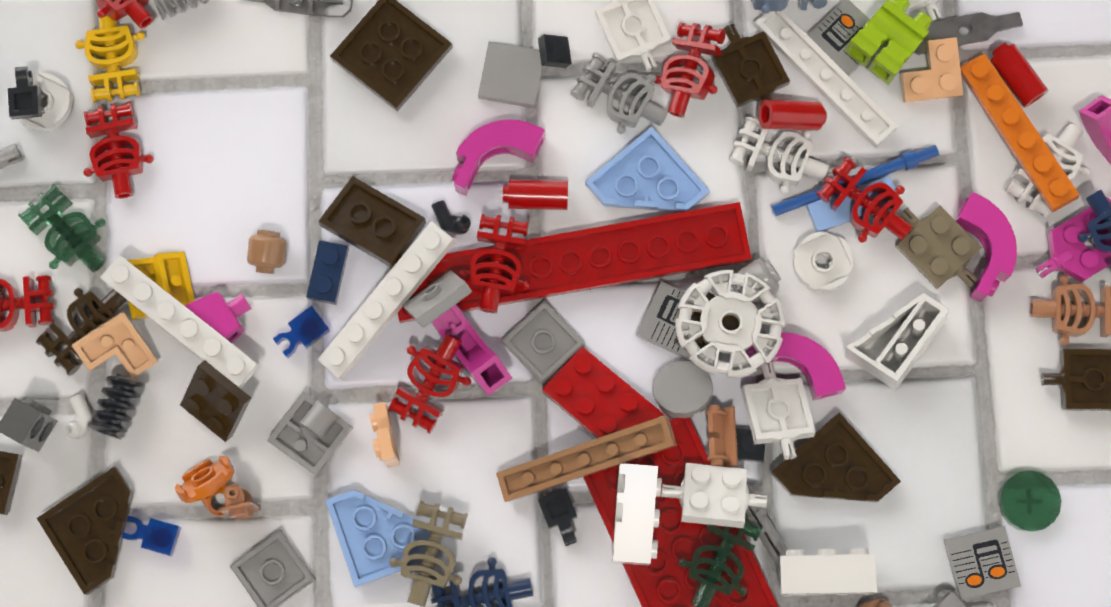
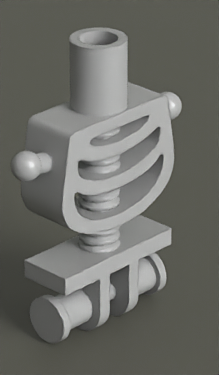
(645, 108)

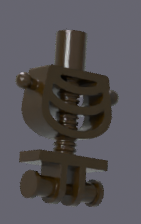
(107, 306)

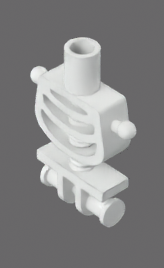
(1067, 157)
(805, 165)

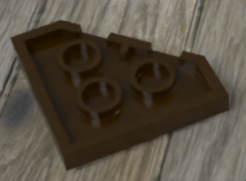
(836, 466)
(90, 528)

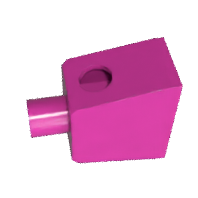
(220, 314)

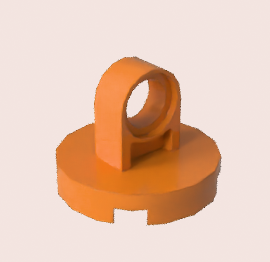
(206, 481)

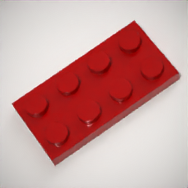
(598, 397)

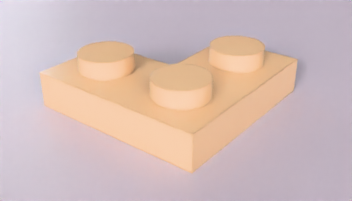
(941, 79)
(119, 338)
(385, 444)

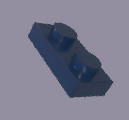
(327, 272)

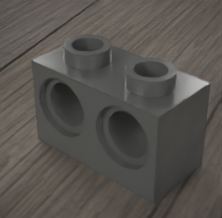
(27, 423)

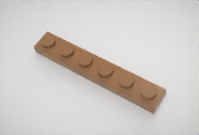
(586, 458)

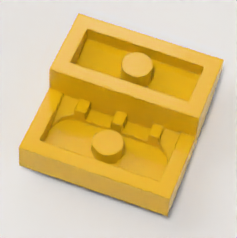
(168, 272)

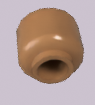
(266, 251)

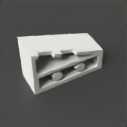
(898, 343)
(636, 514)
(828, 572)

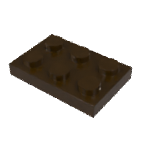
(372, 222)

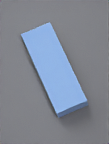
(825, 218)

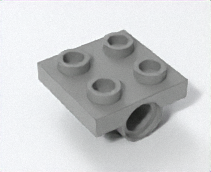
(310, 433)

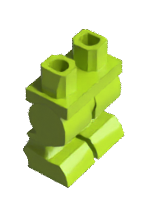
(895, 29)

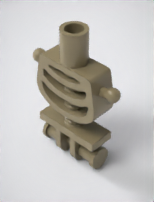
(422, 582)

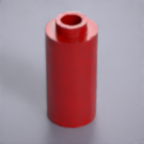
(1018, 74)
(792, 115)
(536, 194)

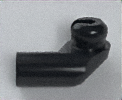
(450, 223)

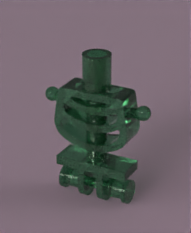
(70, 245)
(707, 587)

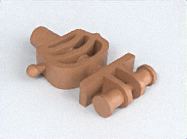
(1060, 309)

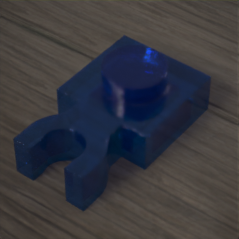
(306, 329)
(156, 536)

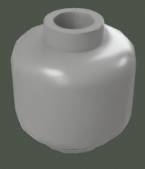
(765, 272)

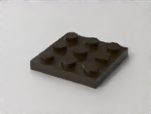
(391, 52)

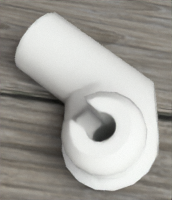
(79, 426)

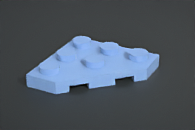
(647, 178)
(372, 535)

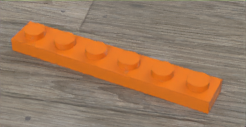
(1019, 133)

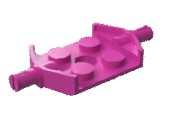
(1071, 255)

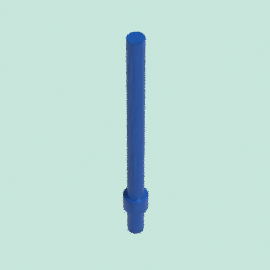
(906, 161)

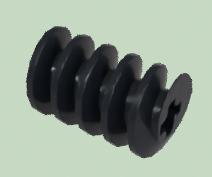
(115, 405)

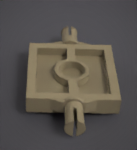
(938, 247)

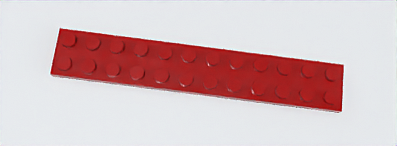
(611, 255)

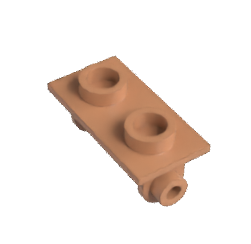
(722, 436)
(238, 503)

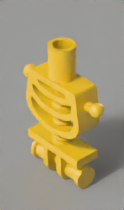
(112, 42)

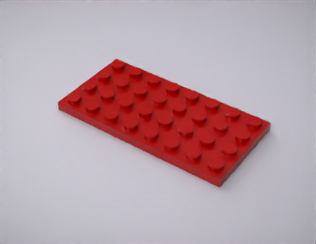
(663, 580)

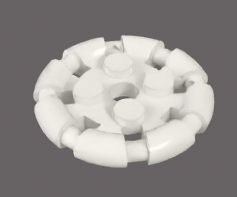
(727, 341)

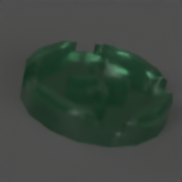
(1029, 501)

